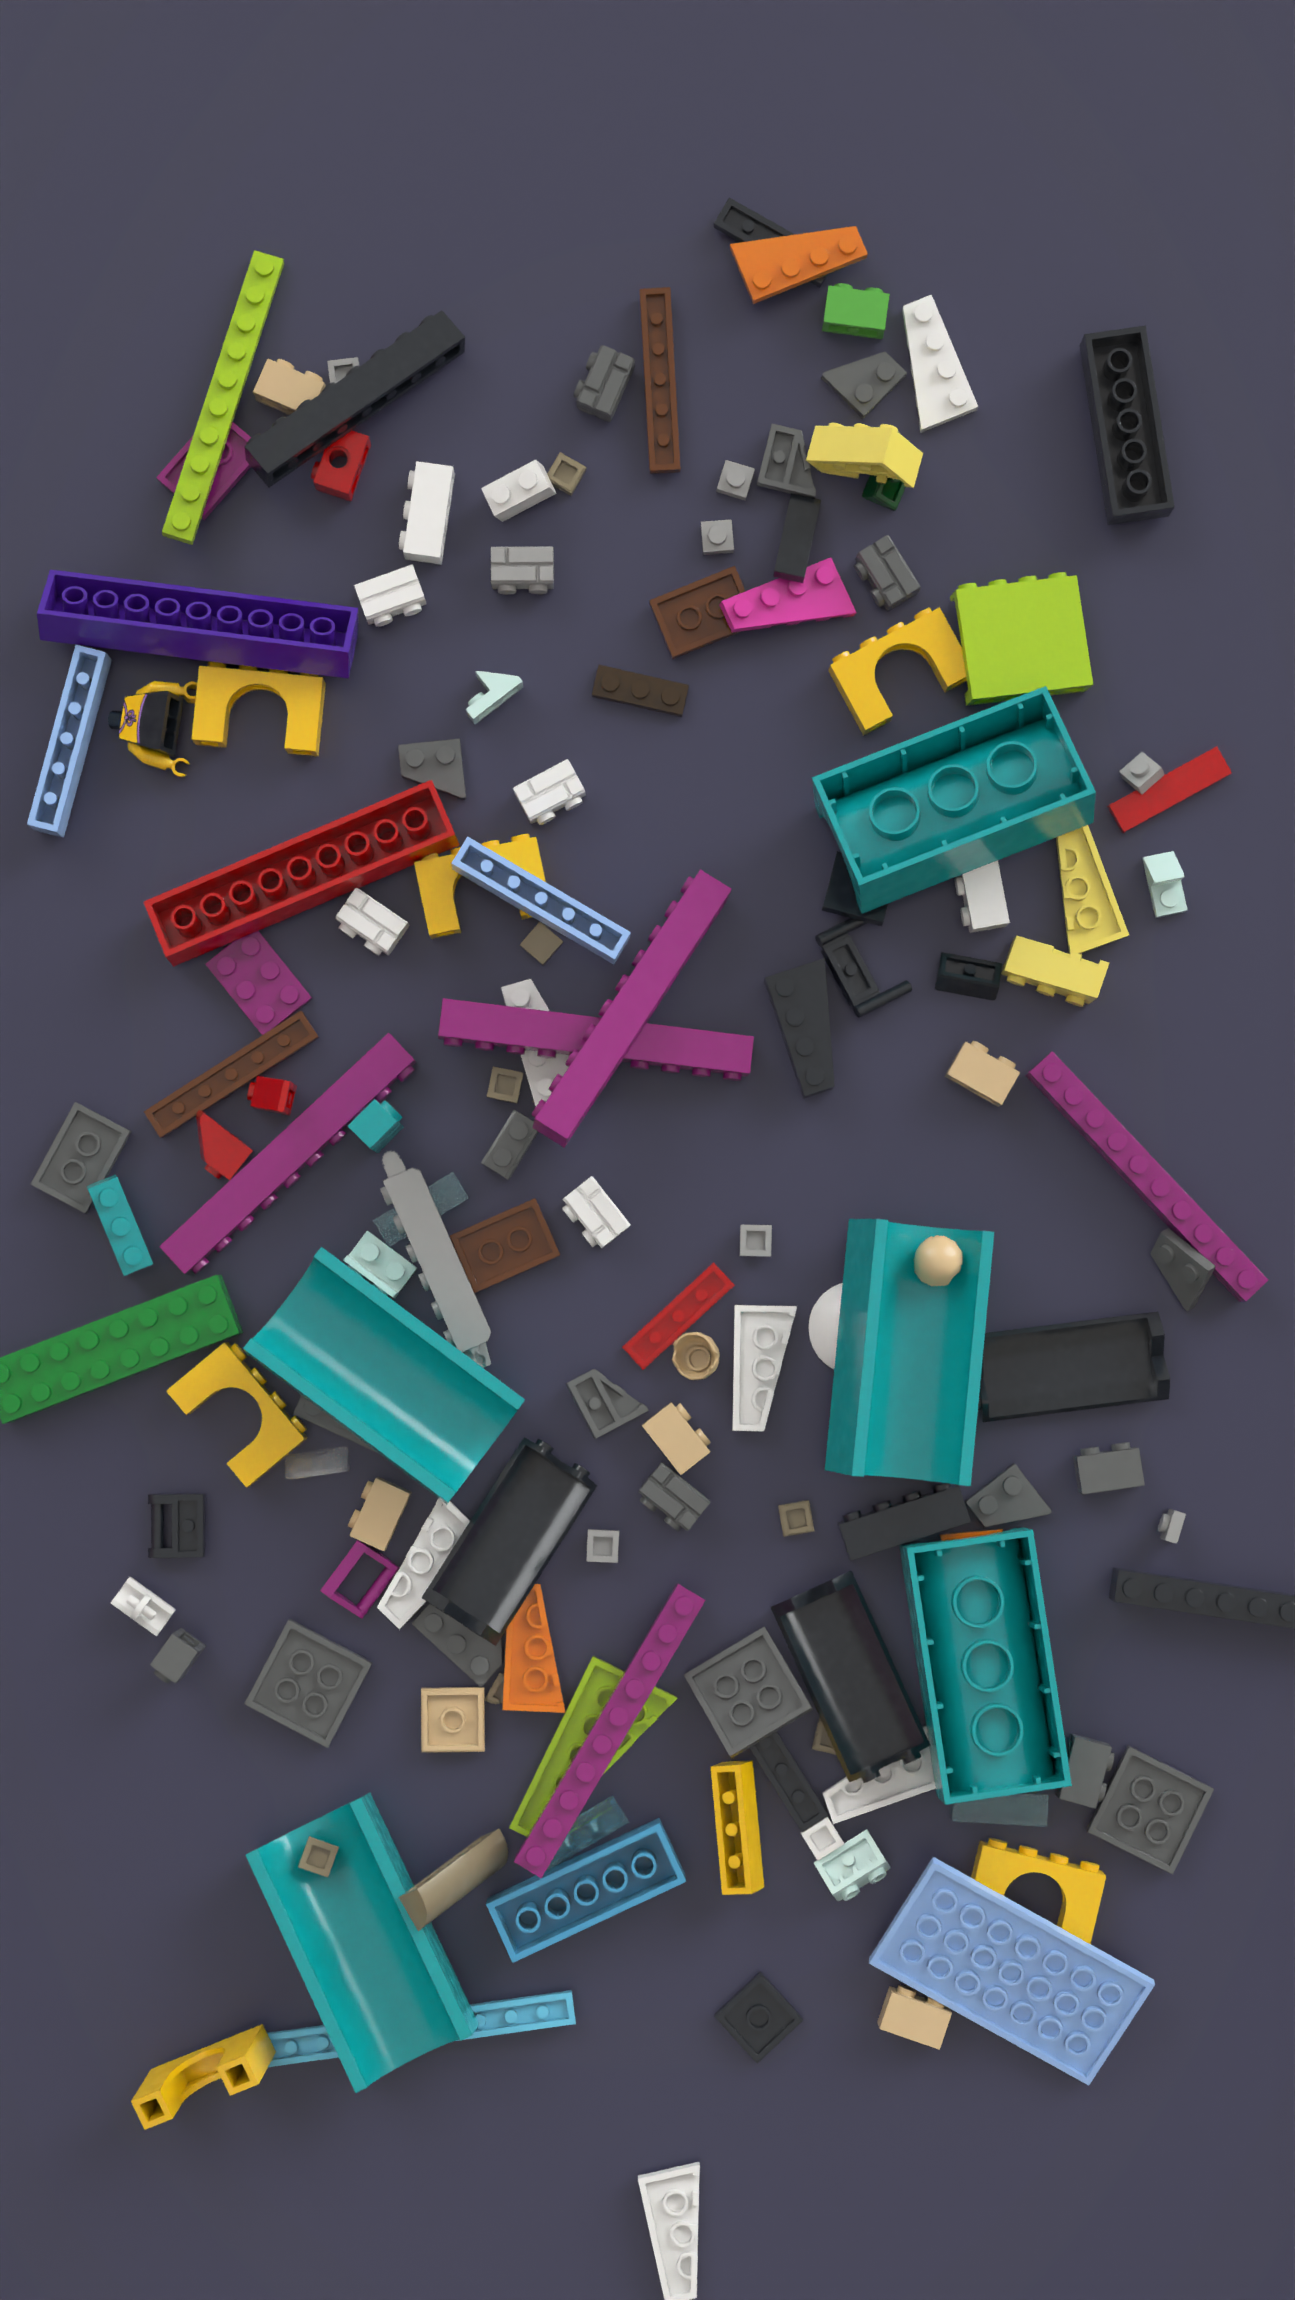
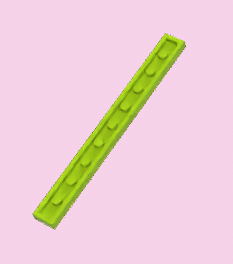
(223, 397)

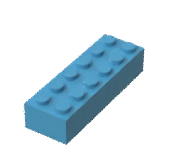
(586, 1890)

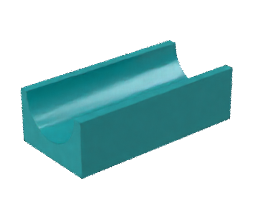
(955, 798)
(907, 1356)
(384, 1376)
(985, 1666)
(365, 1964)

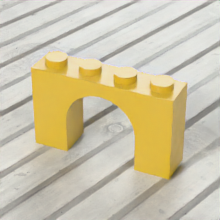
(926, 635)
(221, 687)
(439, 881)
(278, 1431)
(1079, 1884)
(237, 2060)

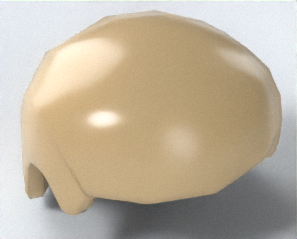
(937, 1260)
(695, 1355)

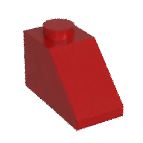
(272, 1095)
(220, 1148)

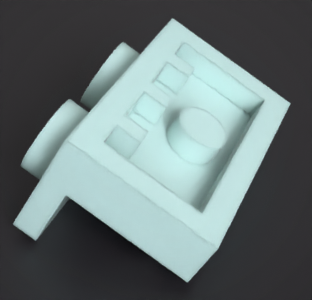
(380, 1265)
(852, 1866)

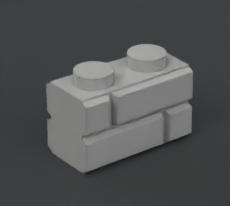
(522, 569)

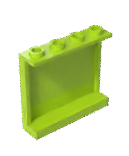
(1022, 638)

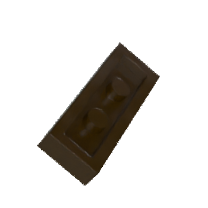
(640, 690)

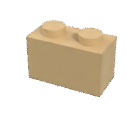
(286, 388)
(983, 1073)
(676, 1437)
(380, 1513)
(914, 2016)

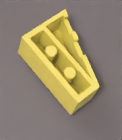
(864, 450)
(1054, 971)

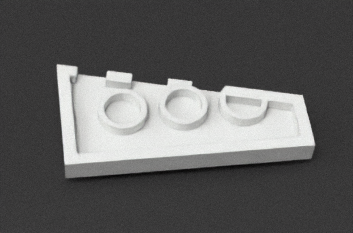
(539, 1070)
(758, 1355)
(672, 2219)

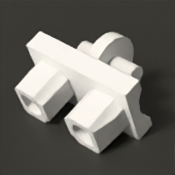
(143, 1606)

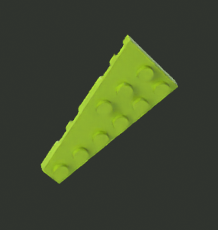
(577, 1721)

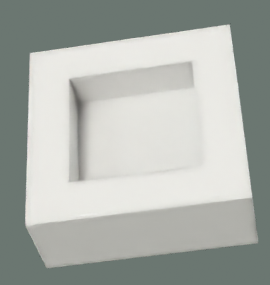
(822, 1838)

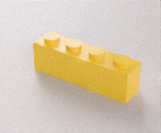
(737, 1827)

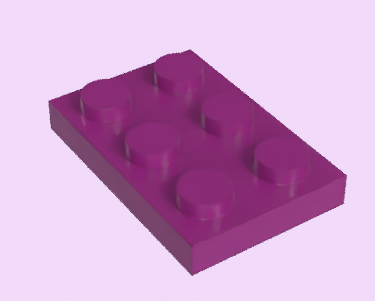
(229, 472)
(259, 981)

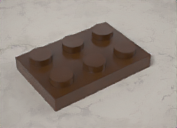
(692, 613)
(505, 1245)

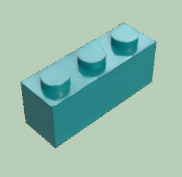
(377, 1125)
(119, 1225)

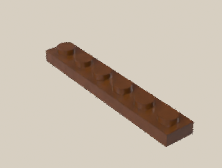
(660, 380)
(231, 1074)

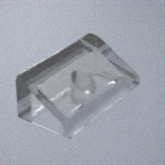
(317, 1463)

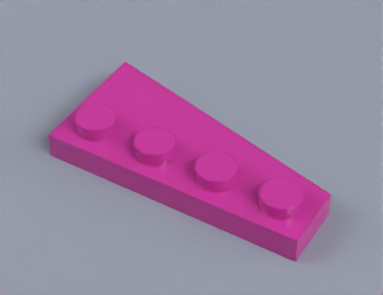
(790, 602)

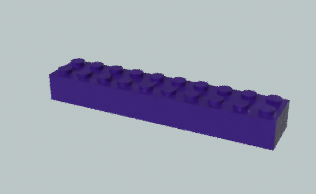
(198, 623)

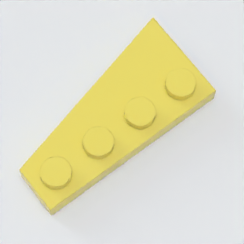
(1088, 899)

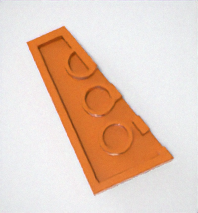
(792, 260)
(530, 1663)

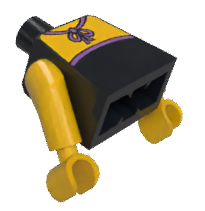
(152, 722)

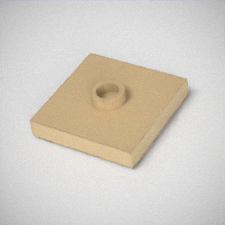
(453, 1719)

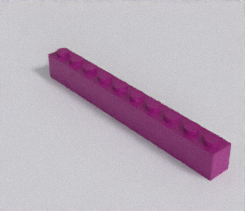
(631, 1009)
(562, 1033)
(287, 1155)
(1145, 1176)
(608, 1730)

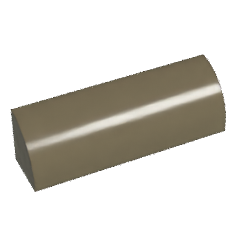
(455, 1878)

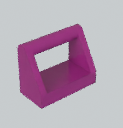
(346, 1566)

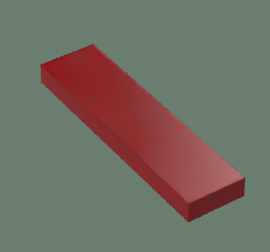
(1170, 790)
(678, 1316)

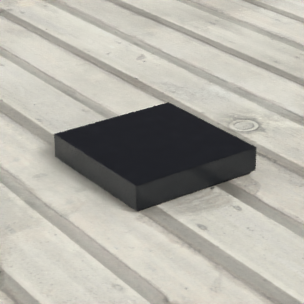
(841, 897)
(758, 2017)

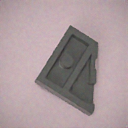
(865, 381)
(785, 463)
(437, 762)
(1182, 1267)
(603, 1403)
(1007, 1499)

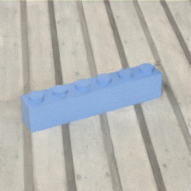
(69, 741)
(540, 900)

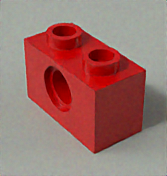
(344, 480)

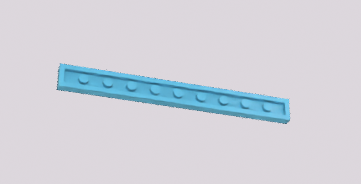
(493, 2018)

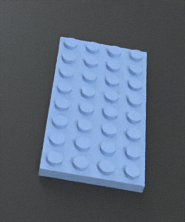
(1011, 1971)

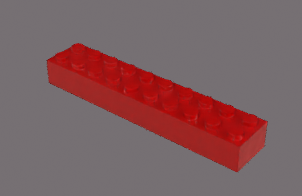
(300, 873)

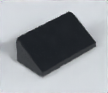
(968, 976)

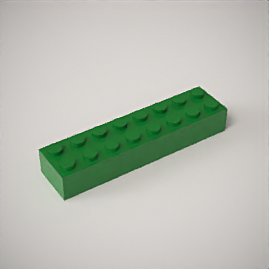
(116, 1348)

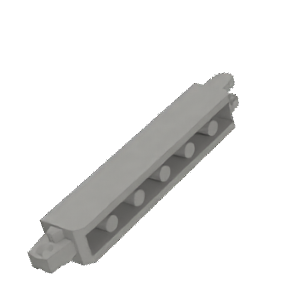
(437, 1258)

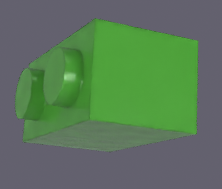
(855, 311)

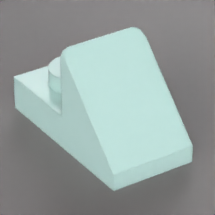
(499, 688)
(1165, 884)

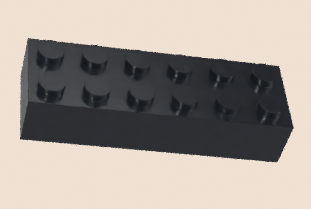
(1126, 425)

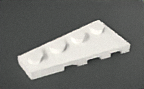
(937, 374)
(422, 1563)
(895, 1784)

